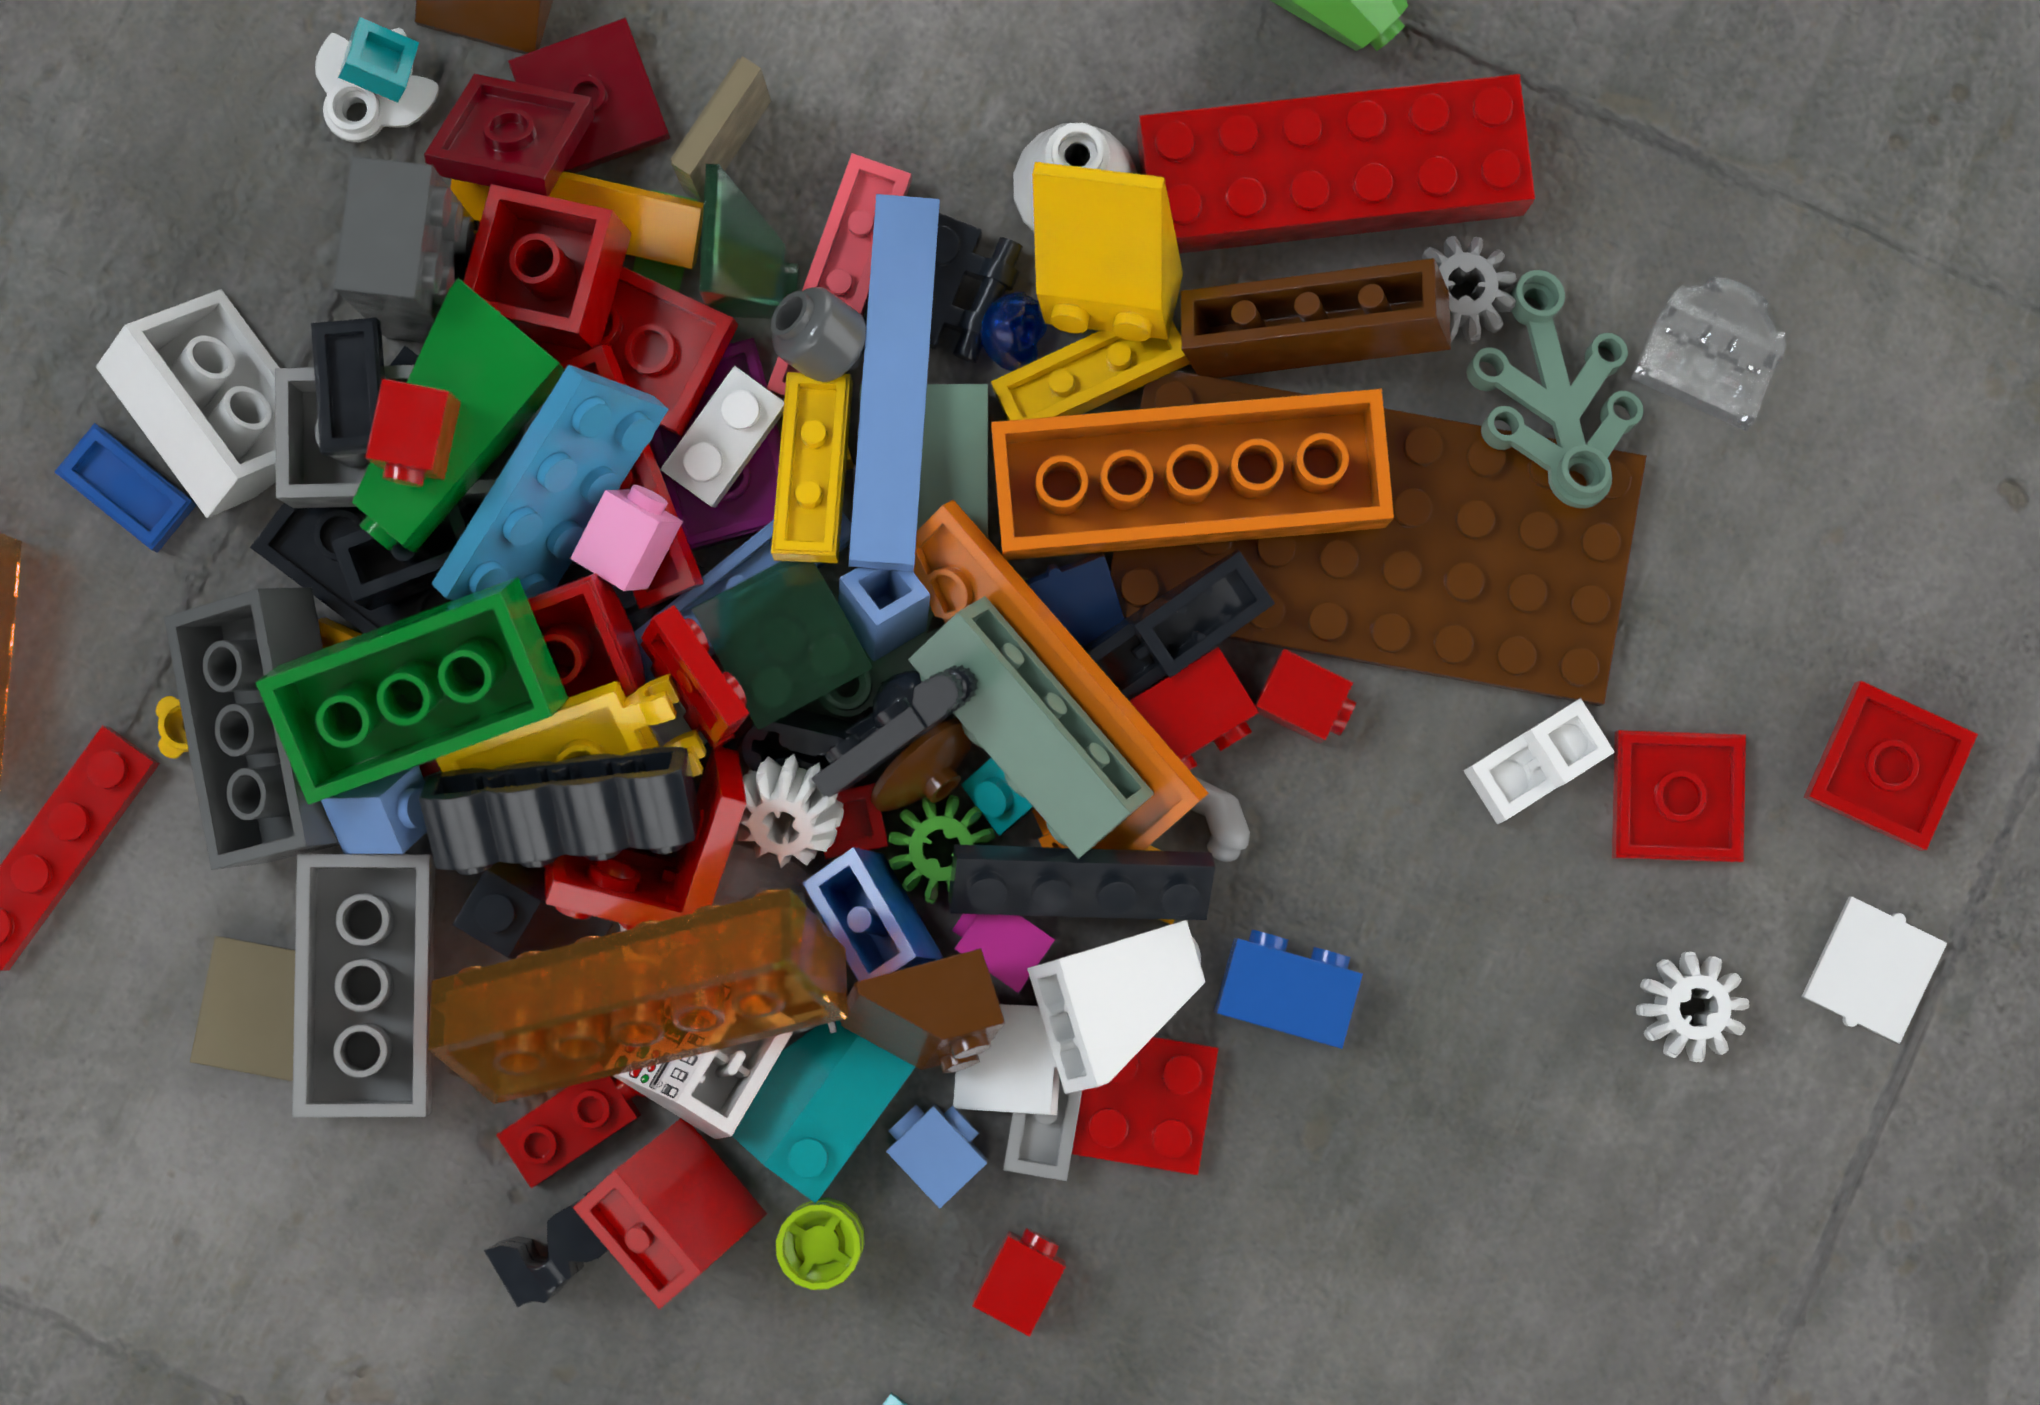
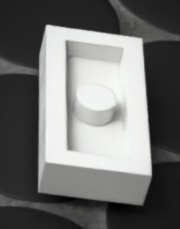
(724, 437)

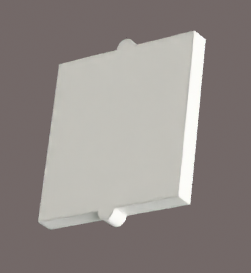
(1874, 969)
(1016, 1070)

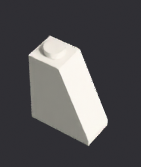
(1114, 1000)

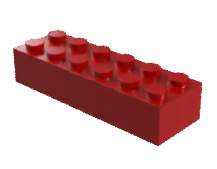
(1342, 163)

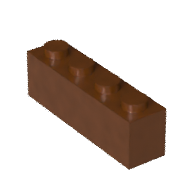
(1316, 319)

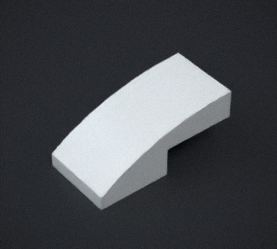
(1539, 761)

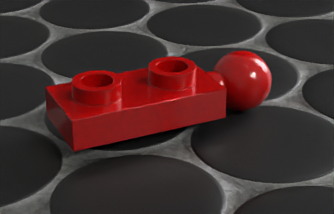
(568, 1126)

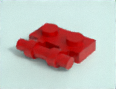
(711, 698)

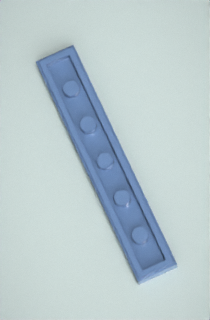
(894, 383)

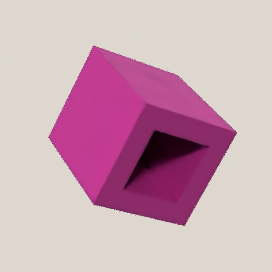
(1007, 943)

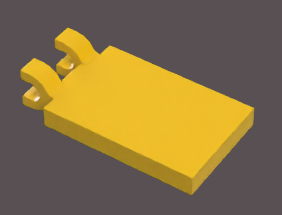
(587, 725)

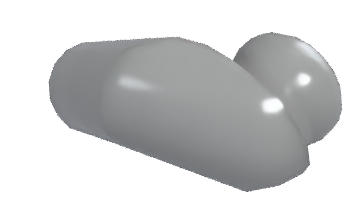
(1225, 823)

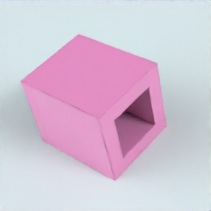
(627, 537)

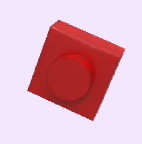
(861, 823)

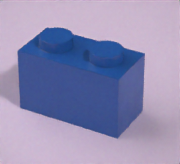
(871, 914)
(1287, 990)

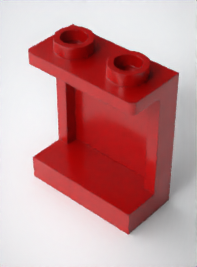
(670, 1211)

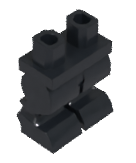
(539, 1278)

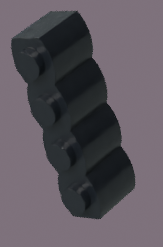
(561, 808)

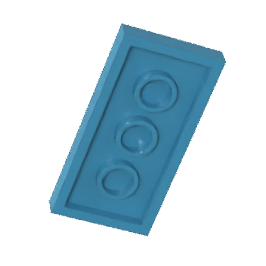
(551, 486)

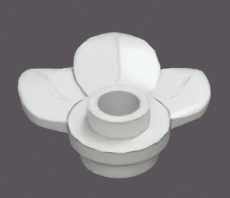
(381, 111)

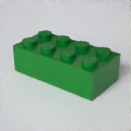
(412, 691)

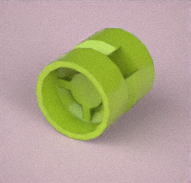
(820, 1243)

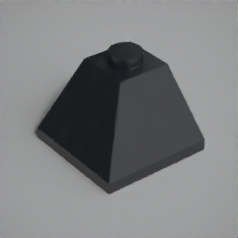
(512, 913)

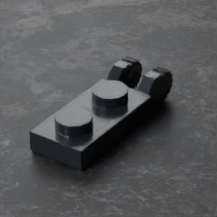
(898, 728)

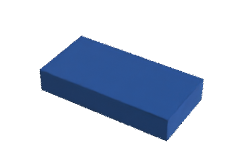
(125, 487)

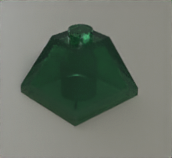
(742, 257)

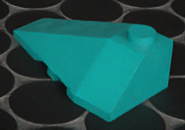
(819, 1106)

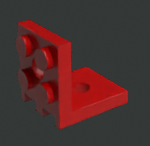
(651, 885)

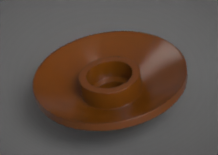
(923, 768)

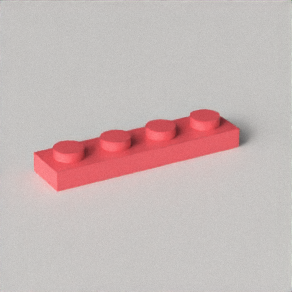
(845, 247)

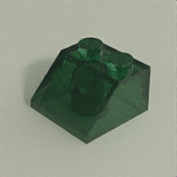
(782, 639)

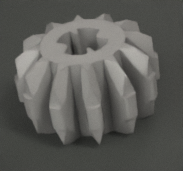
(1481, 273)

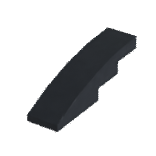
(1180, 625)

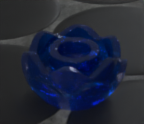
(1012, 330)

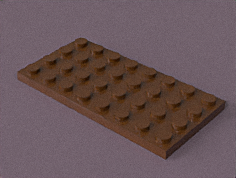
(1465, 583)

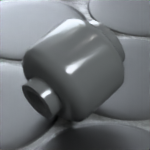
(818, 334)

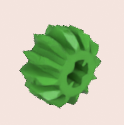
(952, 830)

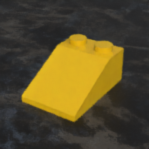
(1105, 251)

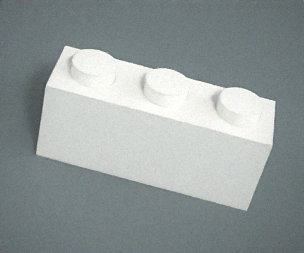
(201, 397)

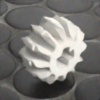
(788, 812)
(1707, 1024)

